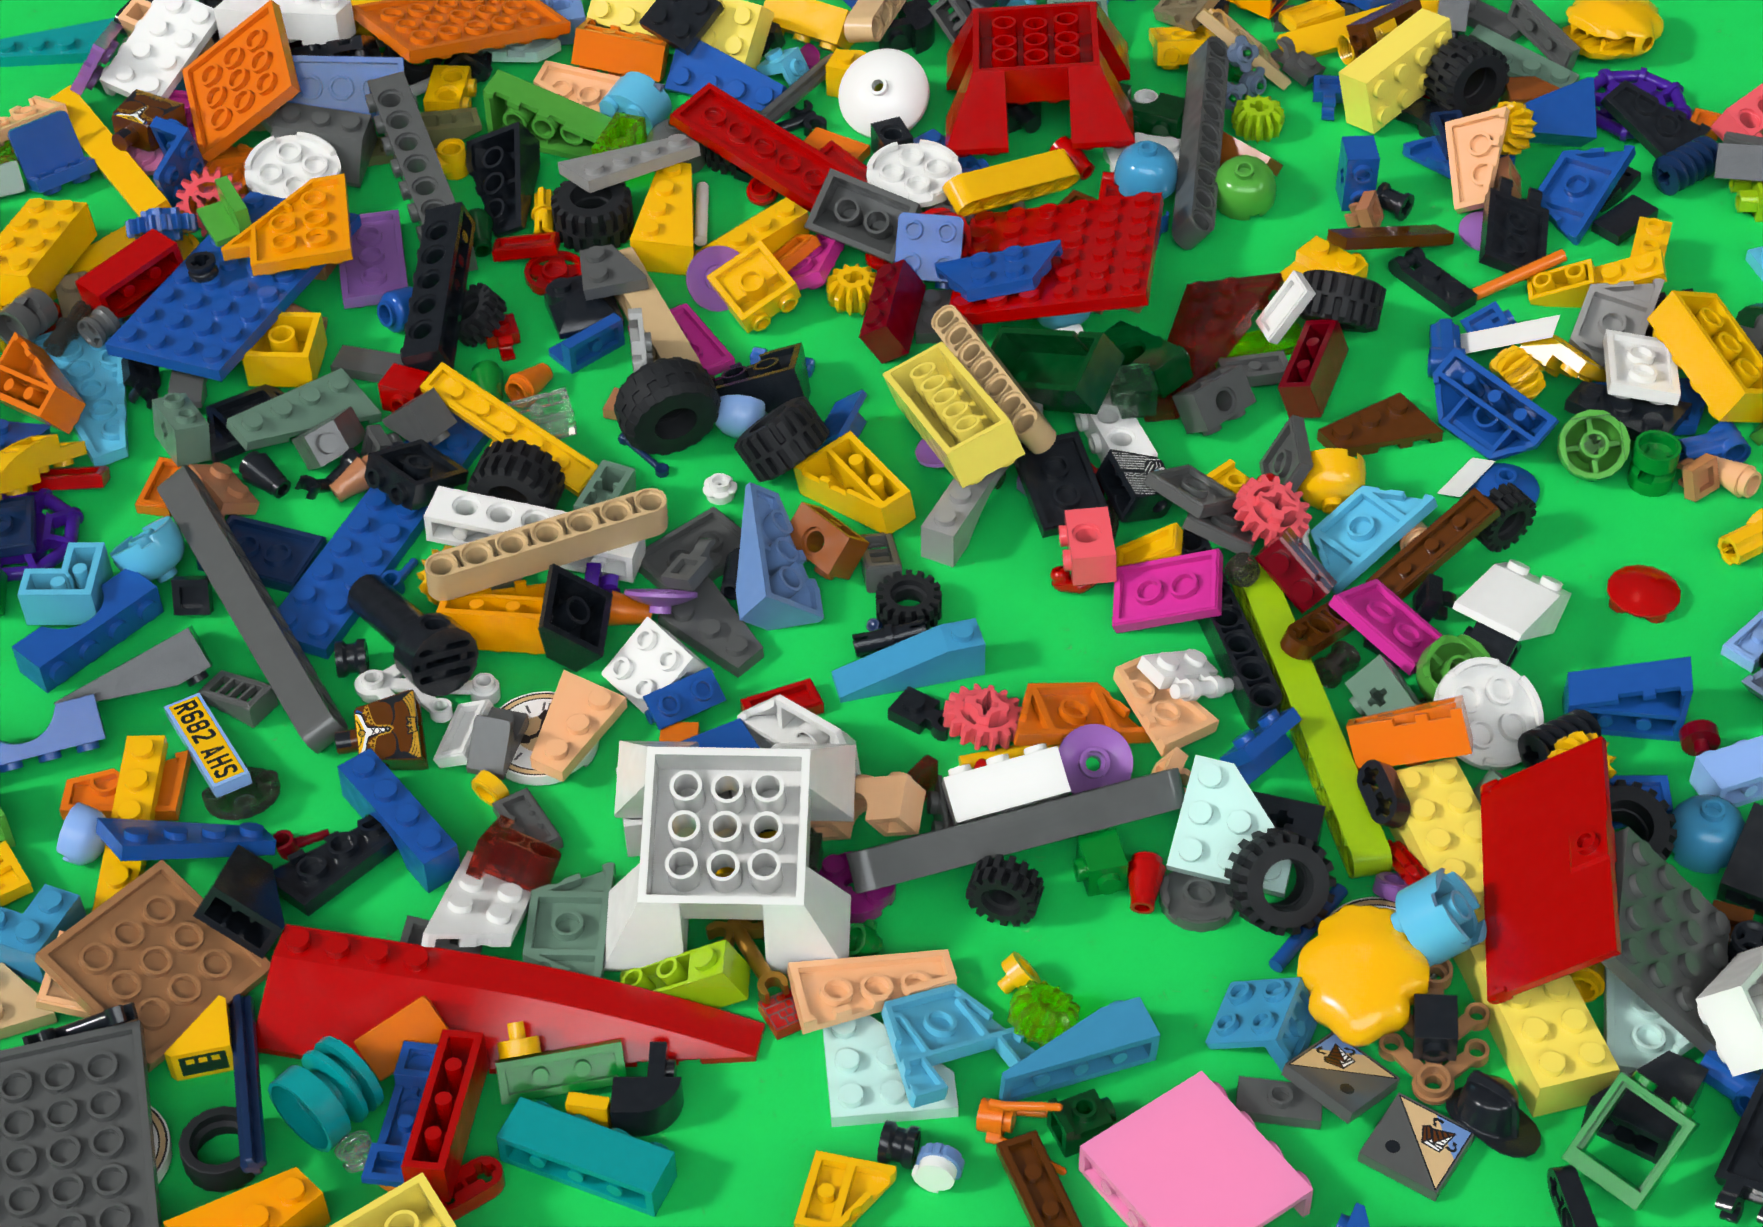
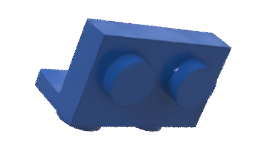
(1264, 746)

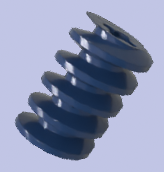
(1685, 165)

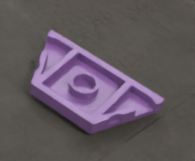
(100, 53)

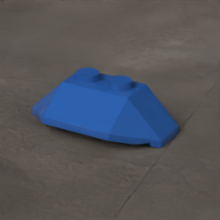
(1487, 410)

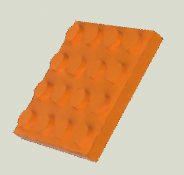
(240, 81)

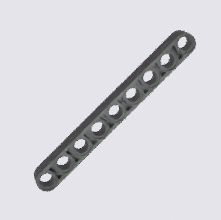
(1201, 143)
(1015, 830)

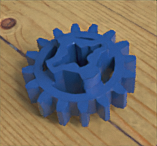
(165, 220)

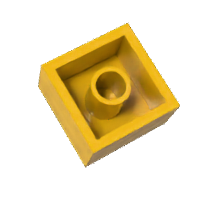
(288, 352)

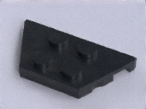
(222, 442)

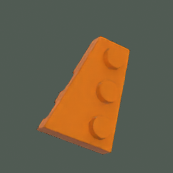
(100, 788)

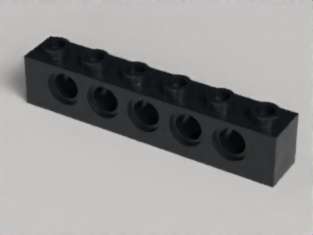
(438, 288)

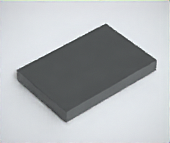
(710, 525)

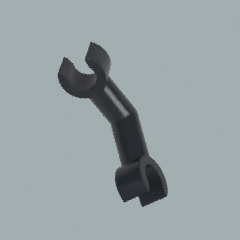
(317, 486)

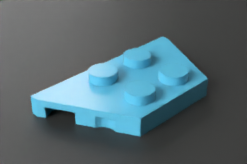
(1365, 530)

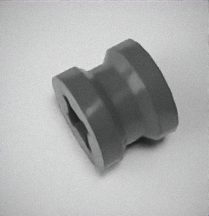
(98, 327)

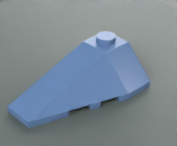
(770, 573)

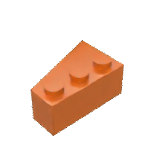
(619, 51)
(37, 386)
(1412, 734)

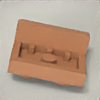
(226, 489)

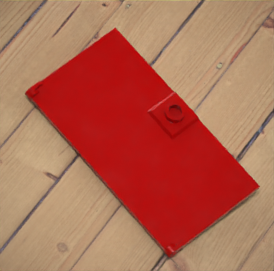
(1549, 871)

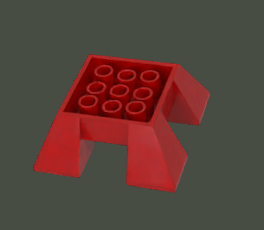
(1037, 57)

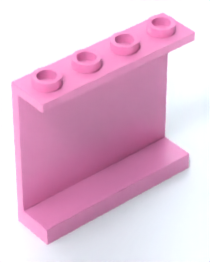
(1193, 1164)

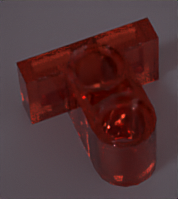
(513, 856)

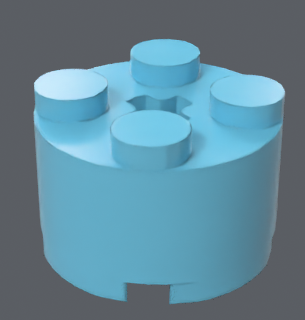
(638, 97)
(1439, 916)

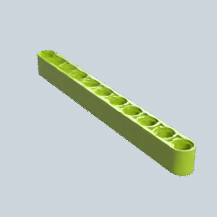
(1317, 735)

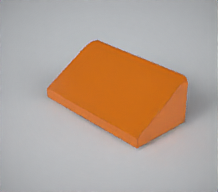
(384, 1042)

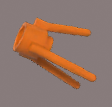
(1000, 1116)

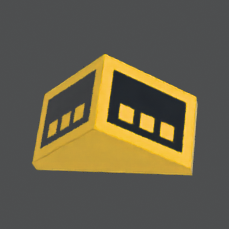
(204, 1045)

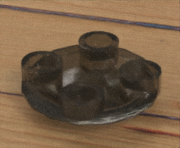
(247, 800)

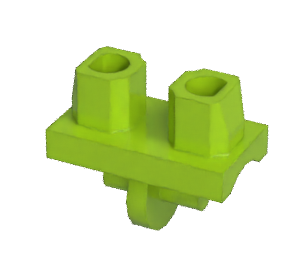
(1748, 197)

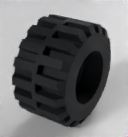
(1467, 76)
(592, 217)
(1345, 298)
(782, 439)
(518, 474)
(1644, 815)
(1309, 892)

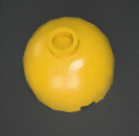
(1332, 478)

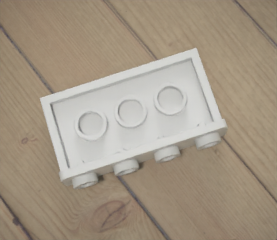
(160, 48)

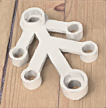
(379, 684)

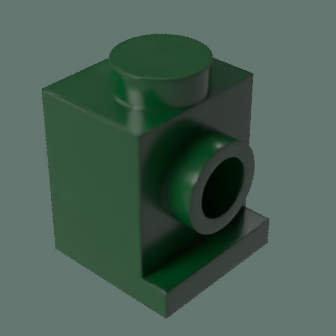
(1080, 1120)

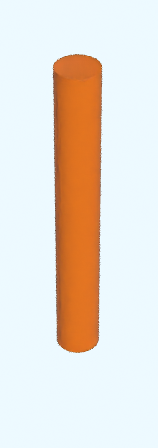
(1520, 274)

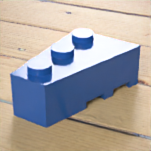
(1635, 698)

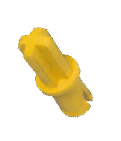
(542, 211)

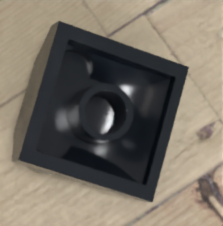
(571, 311)

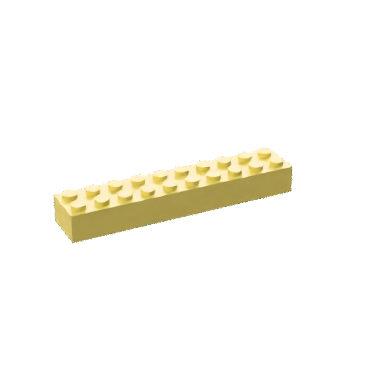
(1543, 1031)

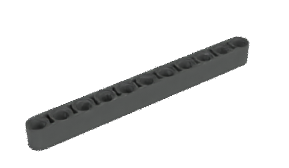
(252, 610)

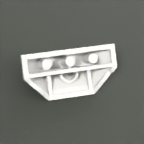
(787, 722)

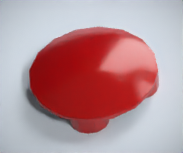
(1643, 592)

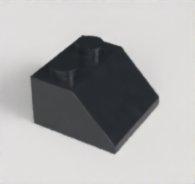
(573, 619)

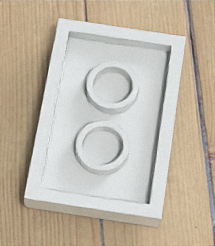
(1640, 368)

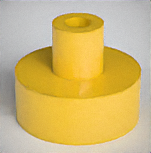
(1017, 972)
(518, 1043)

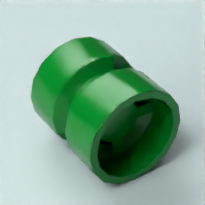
(1654, 463)

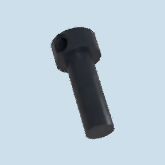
(428, 647)

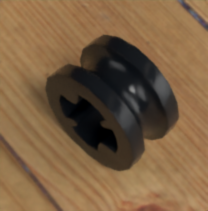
(202, 267)

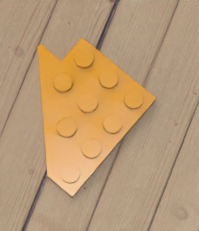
(300, 231)

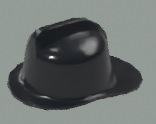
(1492, 1113)

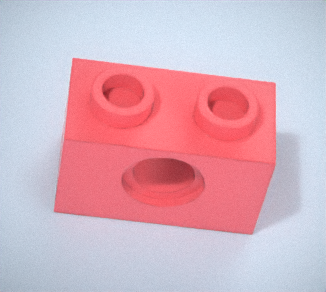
(1089, 546)

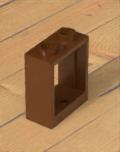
(1362, 32)

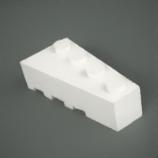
(303, 19)

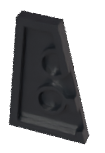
(1649, 121)

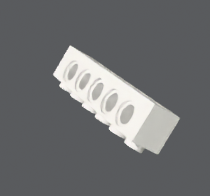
(1109, 430)
(465, 516)

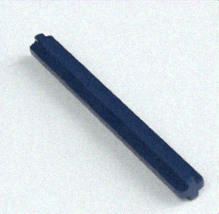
(247, 1085)

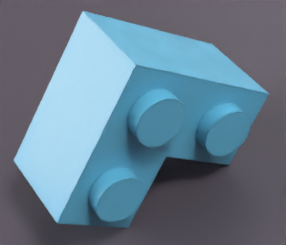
(66, 593)

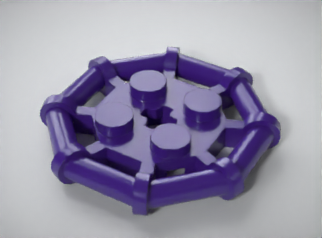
(1646, 81)
(45, 534)

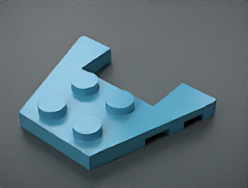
(941, 1028)

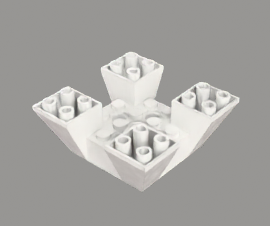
(777, 789)

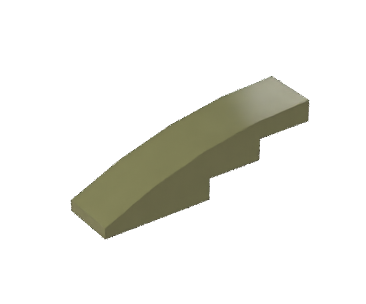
(440, 126)

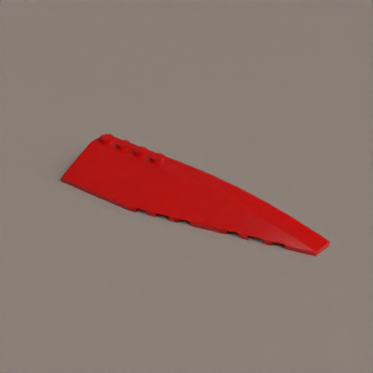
(351, 983)

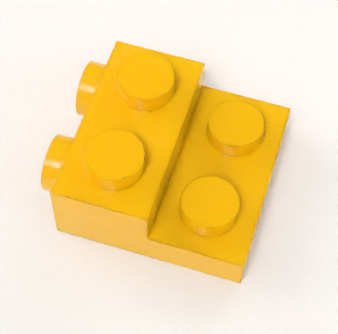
(1175, 45)
(1322, 255)
(755, 287)
(1559, 356)

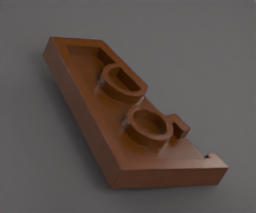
(1380, 425)

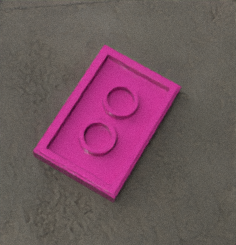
(708, 348)
(1168, 591)
(1386, 622)

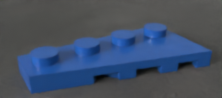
(709, 64)
(181, 840)

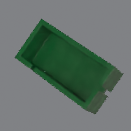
(1060, 366)

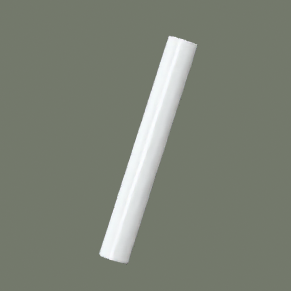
(701, 214)

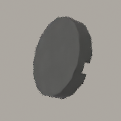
(1195, 902)

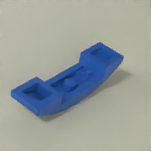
(410, 1078)

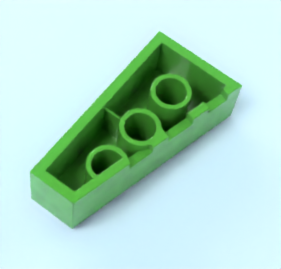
(557, 122)

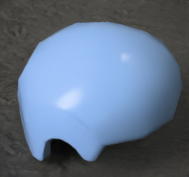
(738, 414)
(78, 835)

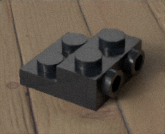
(412, 473)

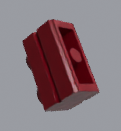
(1295, 570)

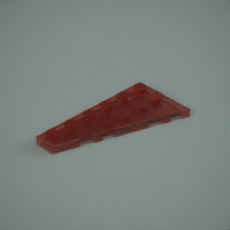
(1211, 324)

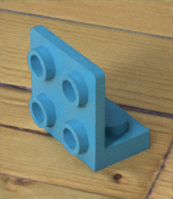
(1265, 1015)

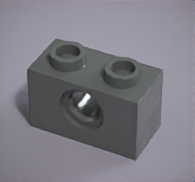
(1214, 399)

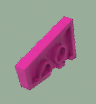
(815, 268)

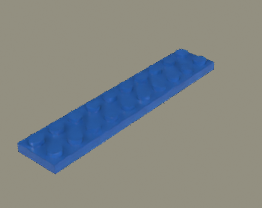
(366, 543)

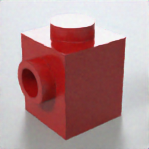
(400, 386)

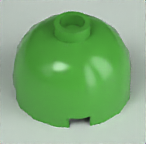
(1245, 187)
(1593, 445)
(1442, 657)

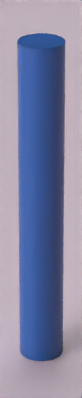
(1296, 942)

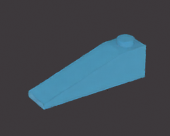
(927, 659)
(1096, 1046)

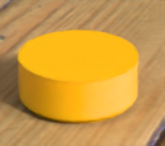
(489, 787)

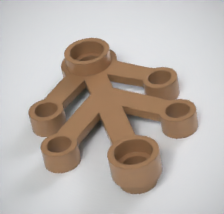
(1436, 1072)

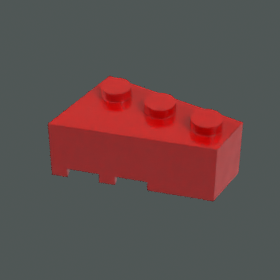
(131, 274)

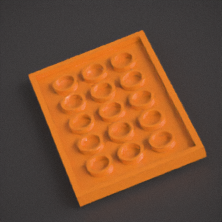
(451, 27)

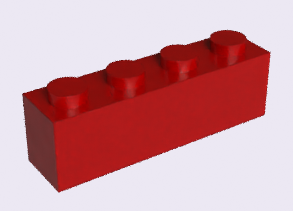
(447, 1110)

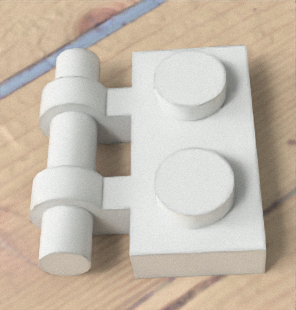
(1186, 674)

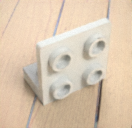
(650, 662)

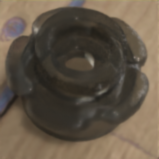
(1242, 570)

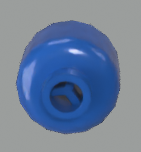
(394, 309)

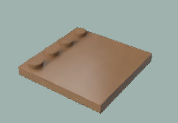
(151, 953)

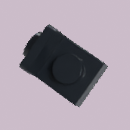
(479, 65)

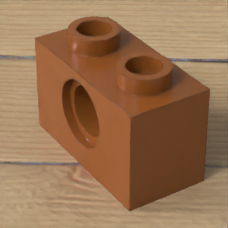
(841, 546)

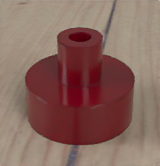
(1699, 737)

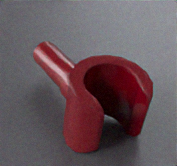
(288, 844)

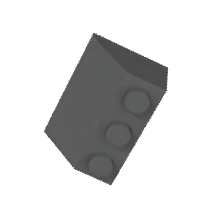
(348, 132)
(859, 215)

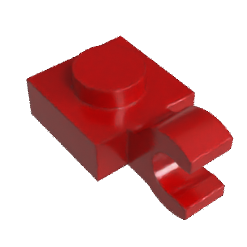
(505, 338)

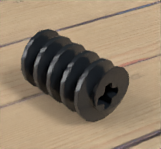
(1539, 742)

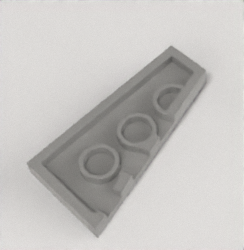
(622, 164)

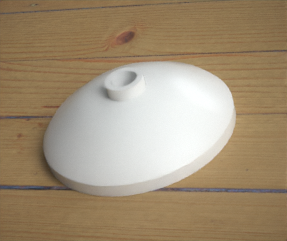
(903, 91)

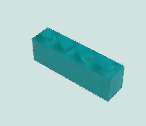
(587, 1155)

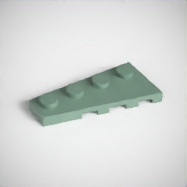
(1526, 62)
(301, 410)

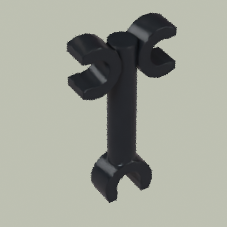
(803, 118)
(110, 1017)

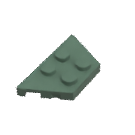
(570, 923)

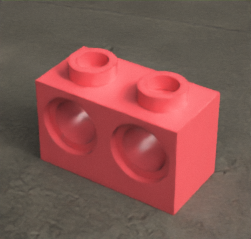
(1743, 116)

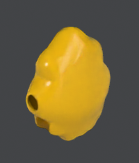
(1613, 27)
(1362, 974)

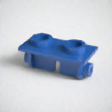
(683, 699)

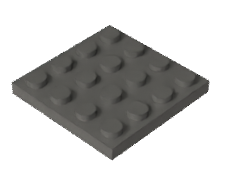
(1668, 937)

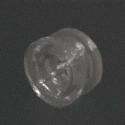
(354, 1150)

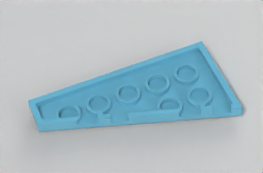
(100, 385)

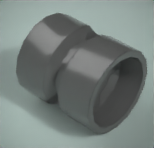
(28, 315)

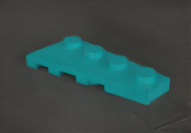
(52, 46)

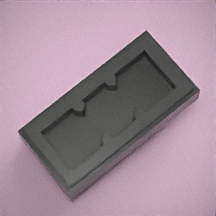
(528, 817)
(1277, 1103)

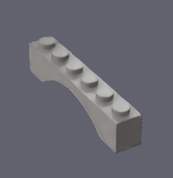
(954, 517)

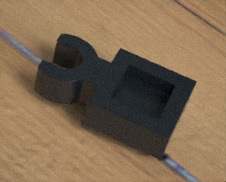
(142, 378)
(918, 711)

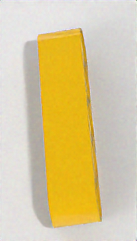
(1011, 182)

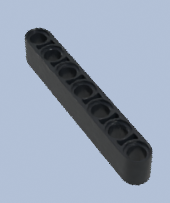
(1237, 650)

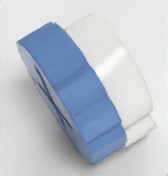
(937, 1167)

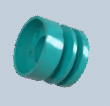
(326, 1093)

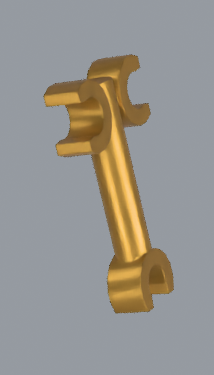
(743, 934)

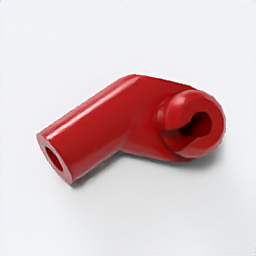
(1063, 581)

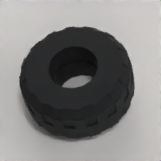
(667, 406)

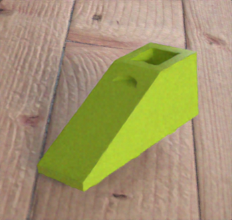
(705, 975)

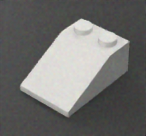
(1515, 601)

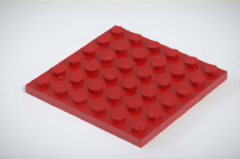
(1103, 263)

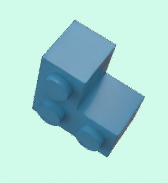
(38, 926)

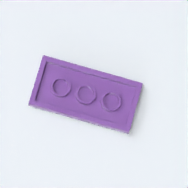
(376, 262)

